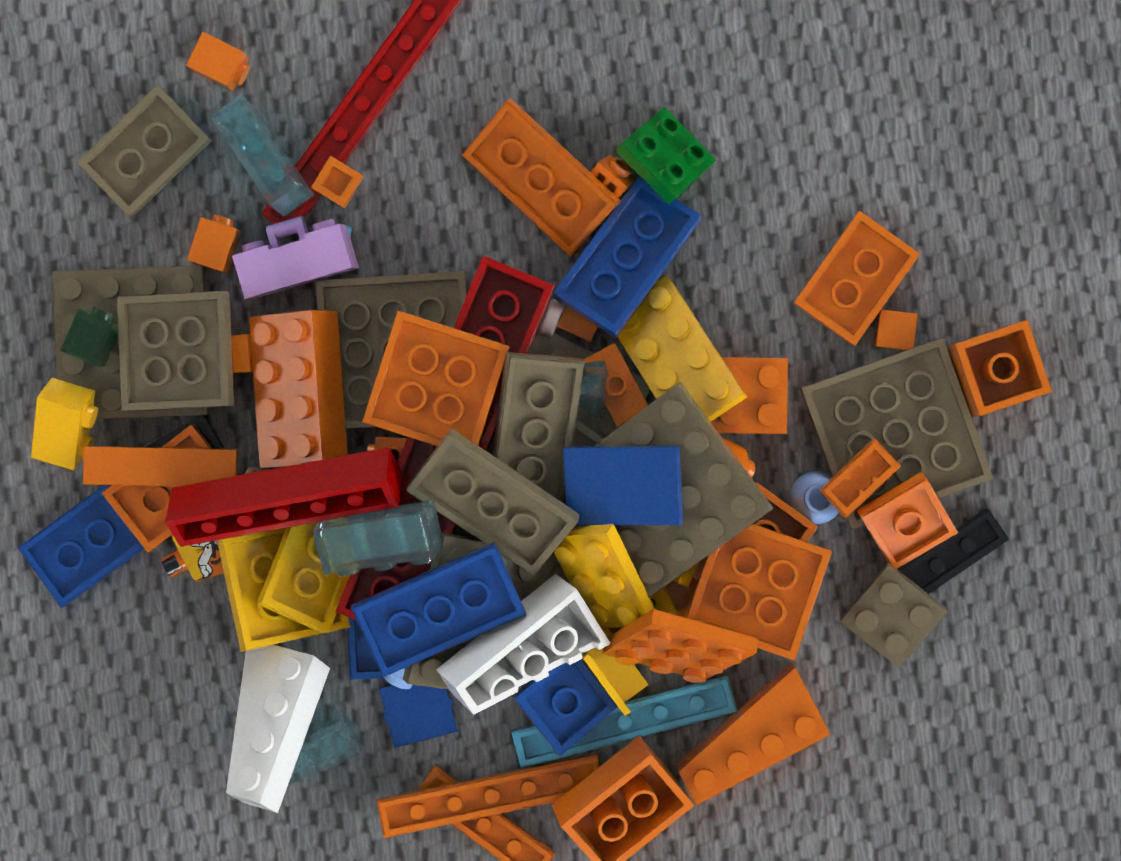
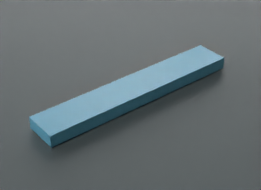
(648, 716)

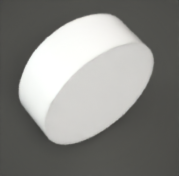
(551, 318)

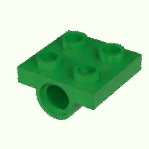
(666, 155)

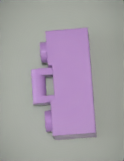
(314, 257)

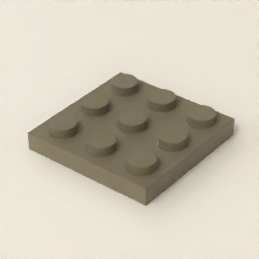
(175, 351)

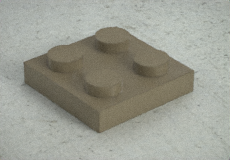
(893, 615)

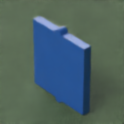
(417, 713)

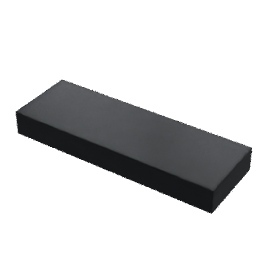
(943, 562)

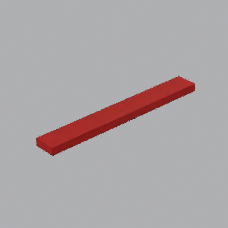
(370, 94)

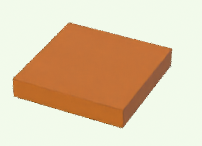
(907, 521)

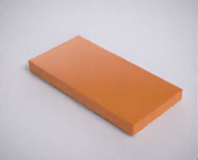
(540, 177)

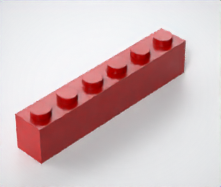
(284, 497)

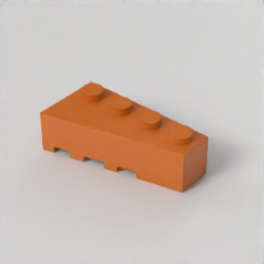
(762, 733)

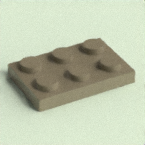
(144, 151)

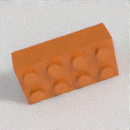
(298, 387)

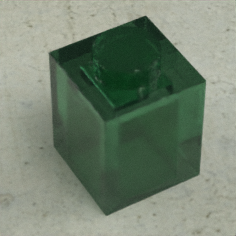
(91, 336)

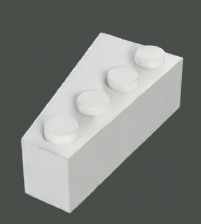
(551, 633)
(272, 721)

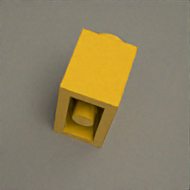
(63, 423)

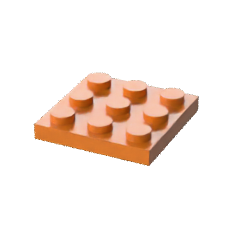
(435, 381)
(761, 588)
(679, 646)

